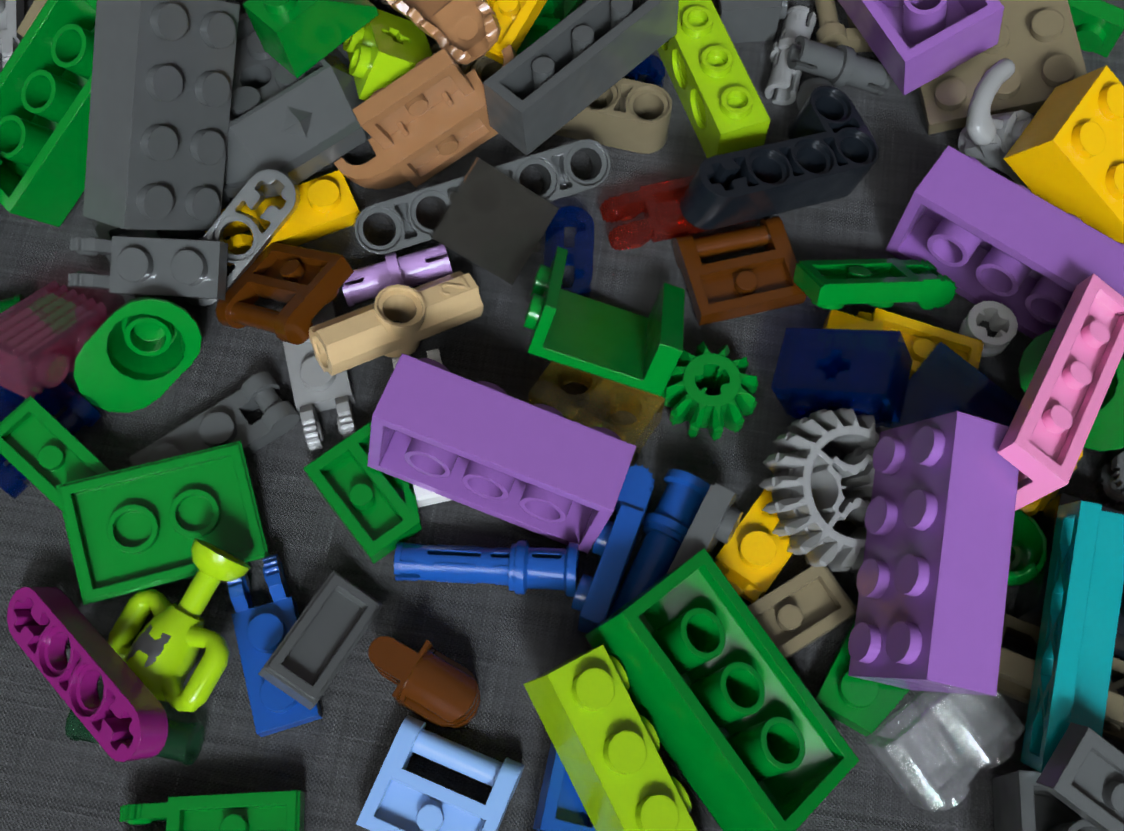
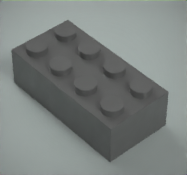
(159, 112)

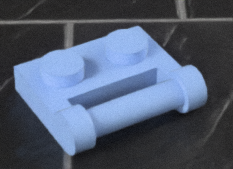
(415, 804)

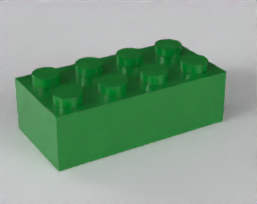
(47, 113)

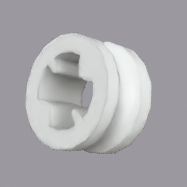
(1000, 320)

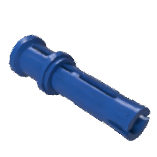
(664, 532)
(517, 566)

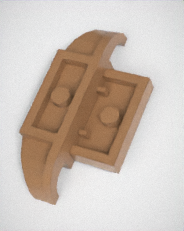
(422, 123)

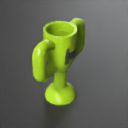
(172, 639)

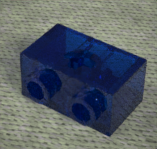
(843, 370)

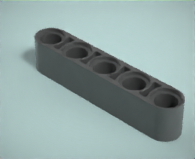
(557, 183)

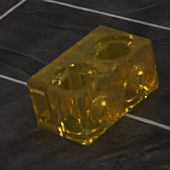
(599, 402)

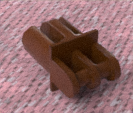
(427, 681)

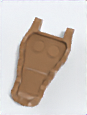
(459, 26)

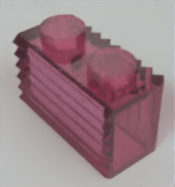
(44, 337)

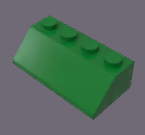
(725, 700)

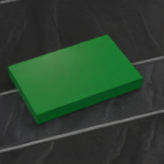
(140, 521)

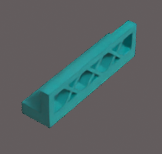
(1076, 628)

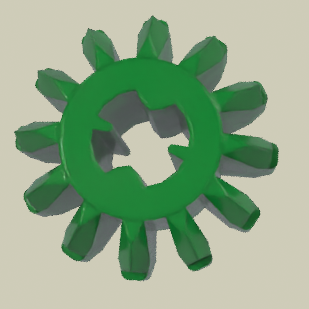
(712, 410)

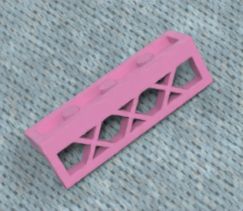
(1066, 391)

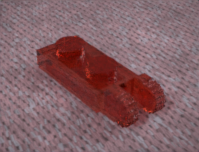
(661, 211)

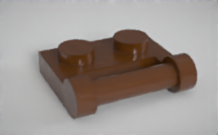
(289, 275)
(742, 283)

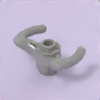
(988, 135)

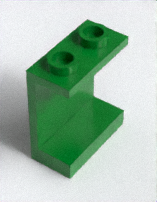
(604, 337)

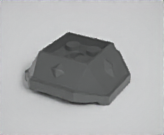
(287, 119)

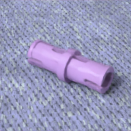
(406, 270)

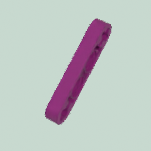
(130, 718)

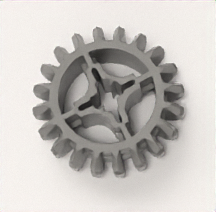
(819, 490)

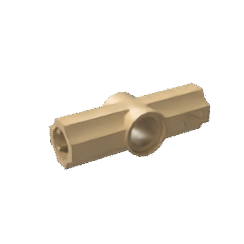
(371, 330)

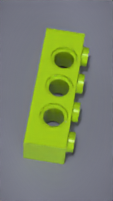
(713, 82)

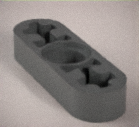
(274, 214)

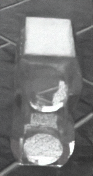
(941, 744)

